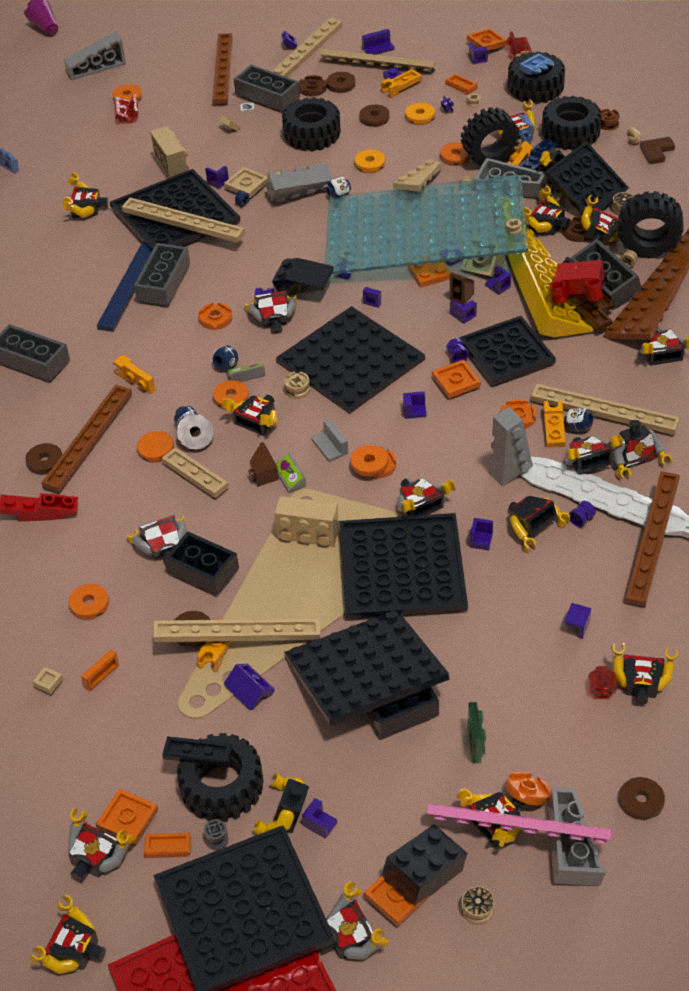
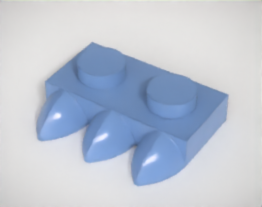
(536, 64)
(8, 161)

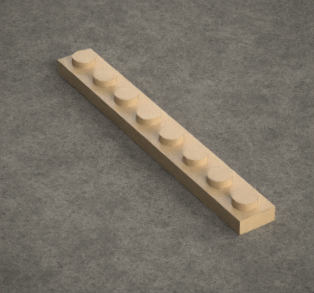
(308, 47)
(384, 61)
(183, 220)
(606, 409)
(236, 630)

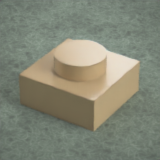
(229, 123)
(47, 680)

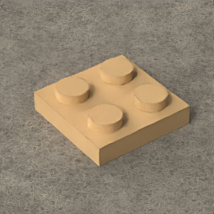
(247, 181)

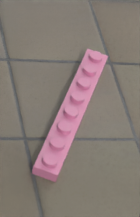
(530, 825)

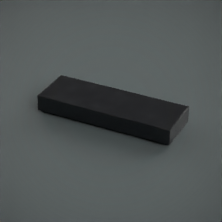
(197, 751)

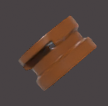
(609, 119)

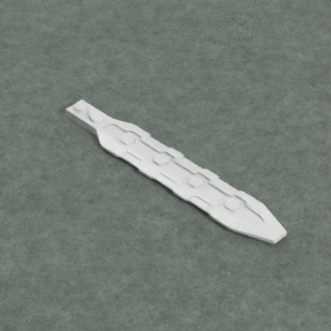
(601, 494)

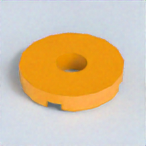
(420, 113)
(370, 160)

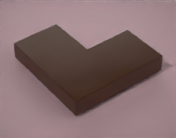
(654, 149)
(595, 312)

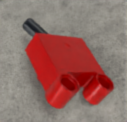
(579, 279)

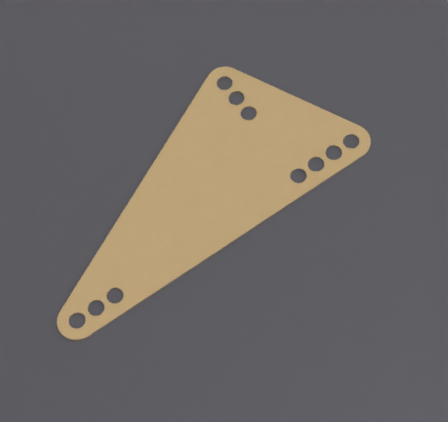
(283, 583)

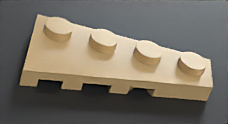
(417, 178)

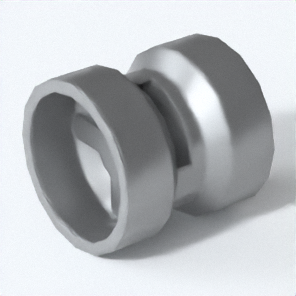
(216, 834)

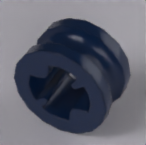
(242, 198)

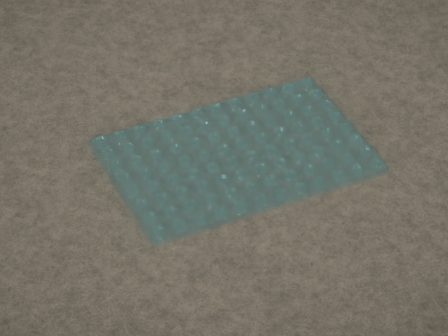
(426, 225)

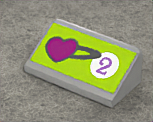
(246, 372)
(290, 473)

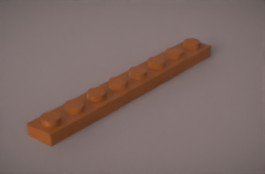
(222, 69)
(86, 438)
(652, 539)

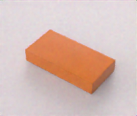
(461, 84)
(100, 670)
(167, 845)

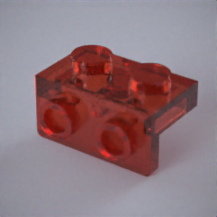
(517, 45)
(126, 109)

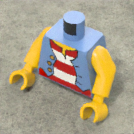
(524, 122)

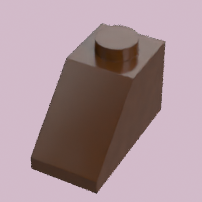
(460, 288)
(263, 467)

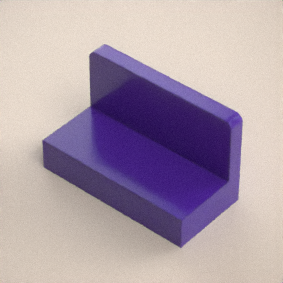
(377, 42)
(248, 685)

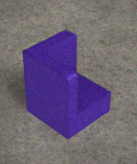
(478, 55)
(217, 178)
(500, 281)
(463, 312)
(414, 405)
(481, 534)
(578, 617)
(317, 820)

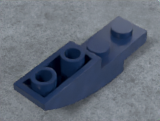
(532, 161)

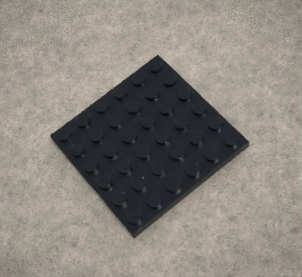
(182, 192)
(351, 359)
(402, 565)
(365, 667)
(243, 910)

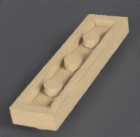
(195, 472)

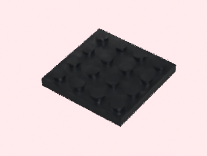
(585, 174)
(507, 350)

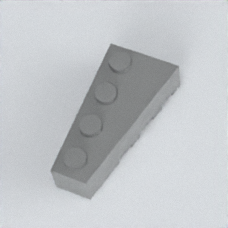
(97, 57)
(531, 179)
(297, 182)
(510, 447)
(572, 859)

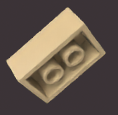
(169, 151)
(307, 521)

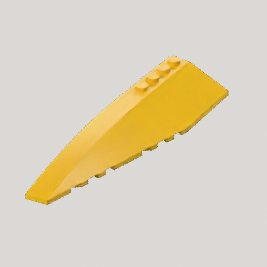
(534, 275)

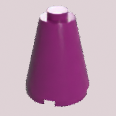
(41, 15)

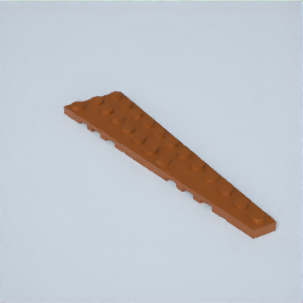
(645, 310)

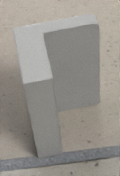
(331, 441)

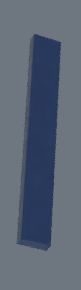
(124, 291)

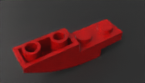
(39, 509)

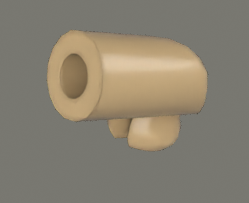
(635, 135)

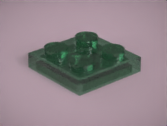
(476, 733)

